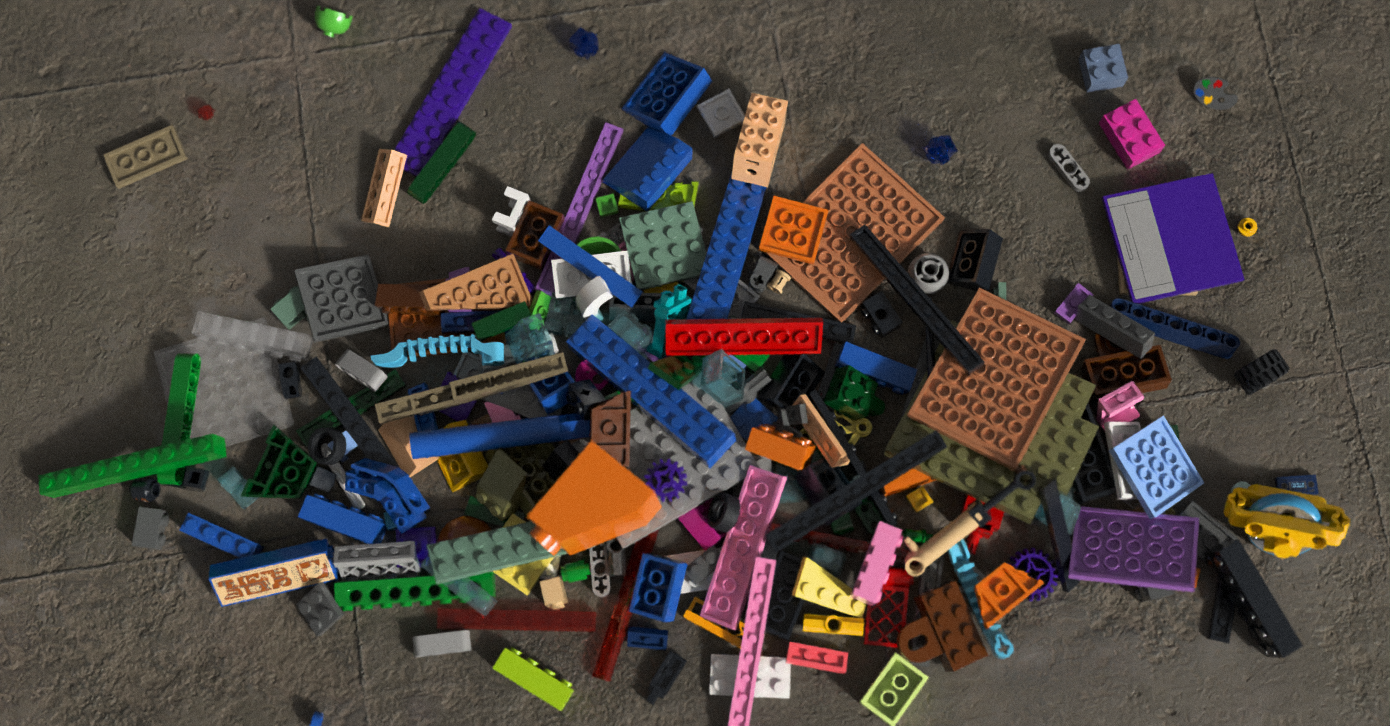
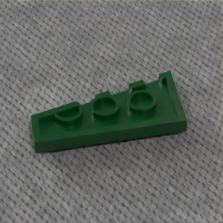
(678, 369)

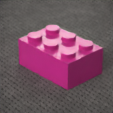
(1131, 134)

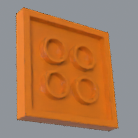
(793, 230)

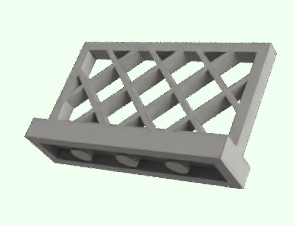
(373, 555)

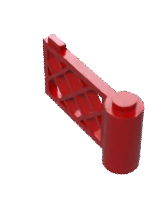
(899, 581)

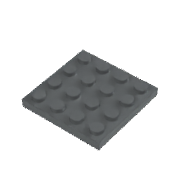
(340, 298)

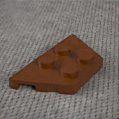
(612, 426)

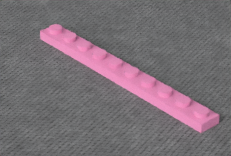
(752, 641)

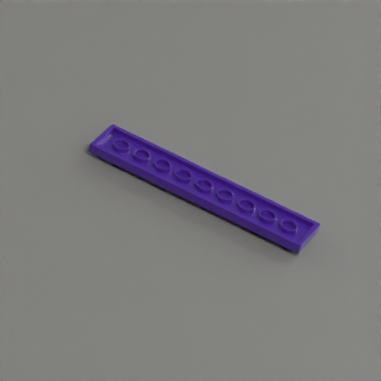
(452, 90)

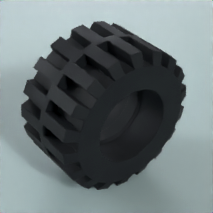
(1261, 371)

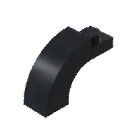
(194, 480)

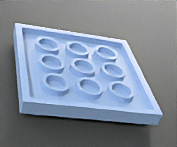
(1156, 467)

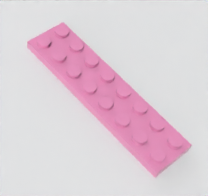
(741, 546)

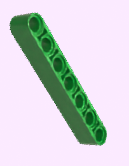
(180, 408)

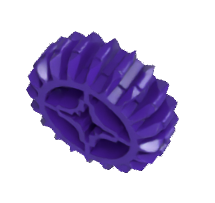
(1048, 570)

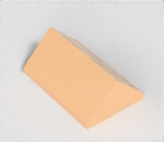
(397, 438)

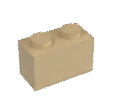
(554, 593)

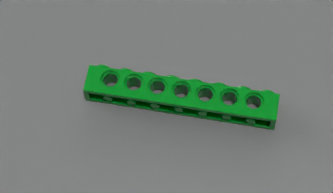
(345, 591)

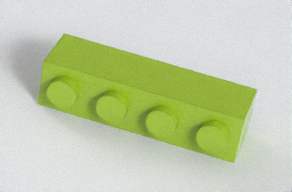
(533, 678)

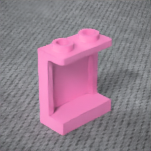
(1119, 405)

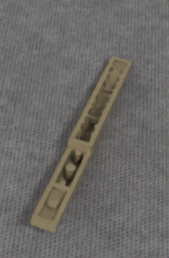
(471, 388)

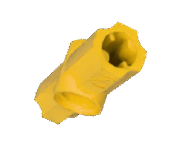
(846, 625)

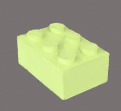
(893, 690)

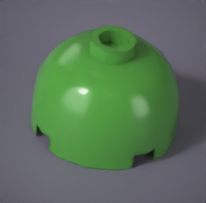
(331, 21)

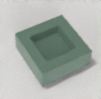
(1000, 290)

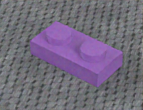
(1068, 309)

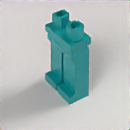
(670, 307)

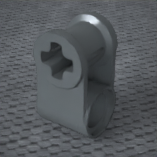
(763, 272)

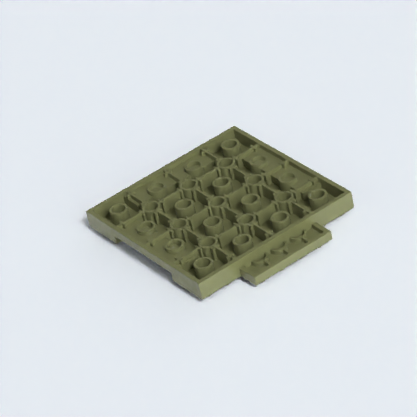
(1053, 453)

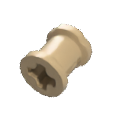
(783, 277)

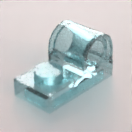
(234, 484)

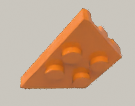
(1002, 592)

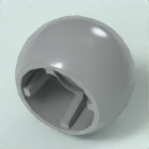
(932, 261)

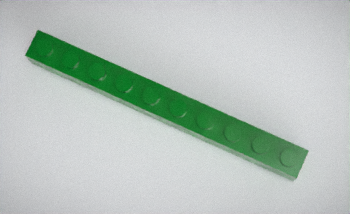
(132, 466)

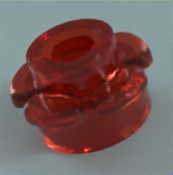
(206, 112)

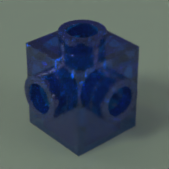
(584, 43)
(940, 149)

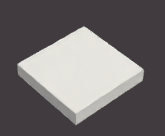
(721, 113)

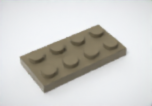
(145, 156)

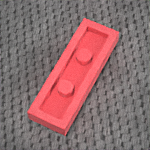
(817, 657)

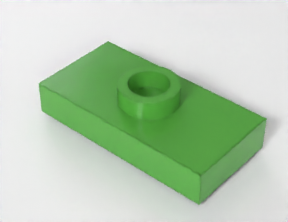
(540, 304)

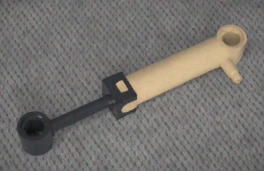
(975, 515)

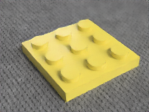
(524, 575)

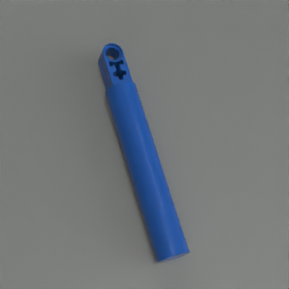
(498, 435)

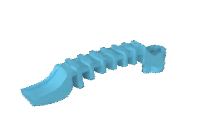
(491, 353)
(963, 568)

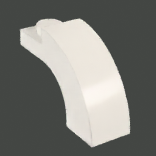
(592, 297)

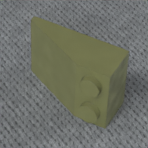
(501, 486)

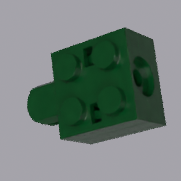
(853, 394)

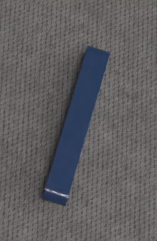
(1179, 329)

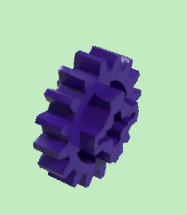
(670, 472)

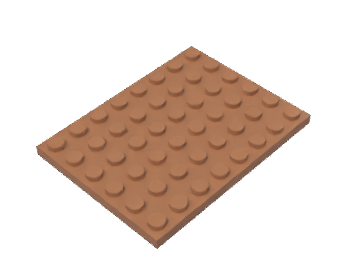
(858, 195)
(1008, 396)

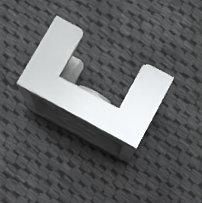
(518, 202)

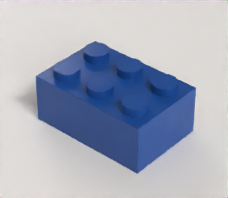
(658, 587)

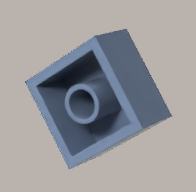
(1103, 68)

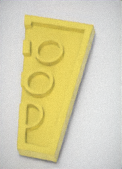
(824, 589)

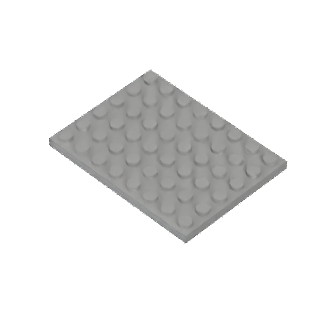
(652, 443)

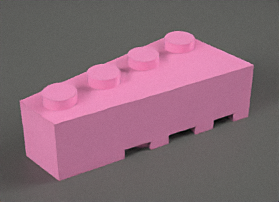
(876, 564)

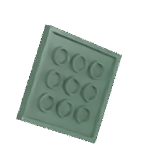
(664, 245)

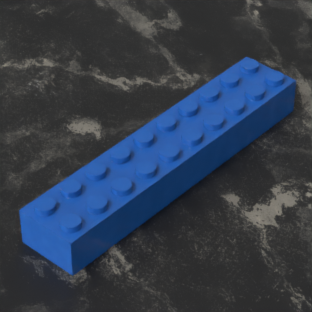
(660, 401)

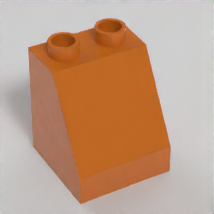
(592, 504)

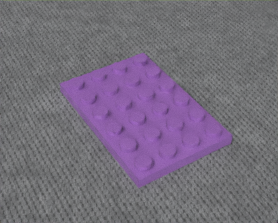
(1135, 549)

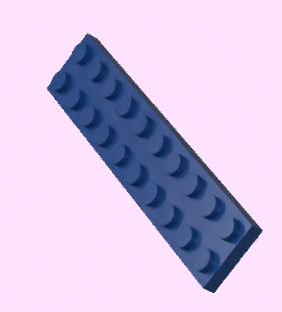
(727, 251)

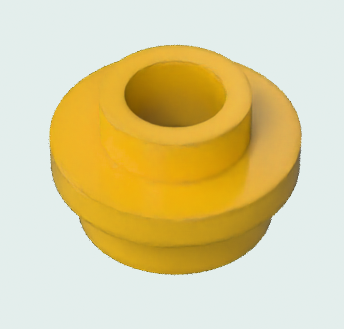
(1243, 230)

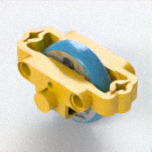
(1285, 520)

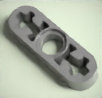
(1069, 160)
(593, 574)

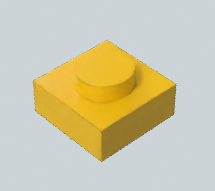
(919, 499)

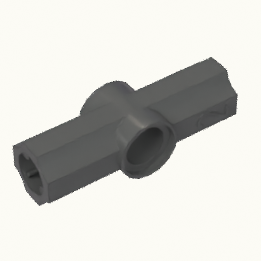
(751, 387)
(616, 560)

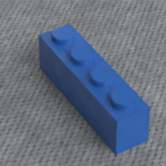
(877, 367)
(219, 537)

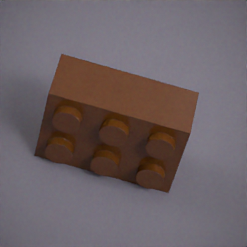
(531, 226)

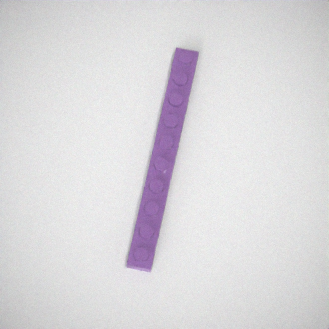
(583, 198)

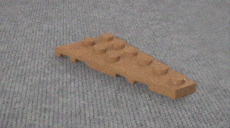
(486, 287)

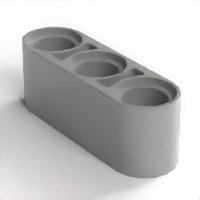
(361, 370)
(441, 643)

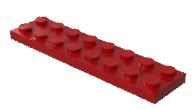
(744, 336)

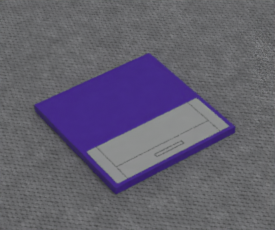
(1172, 239)

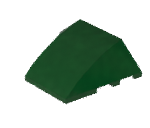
(282, 470)

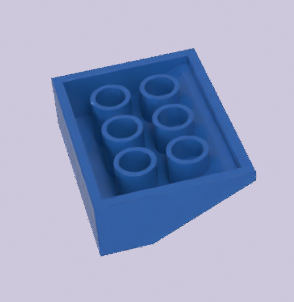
(668, 93)
(649, 167)

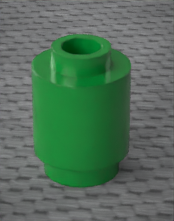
(575, 571)

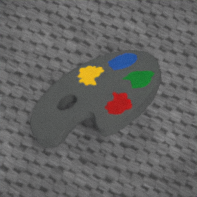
(1210, 89)

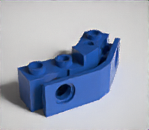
(376, 480)

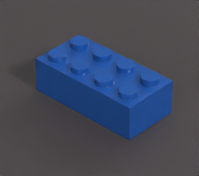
(339, 519)

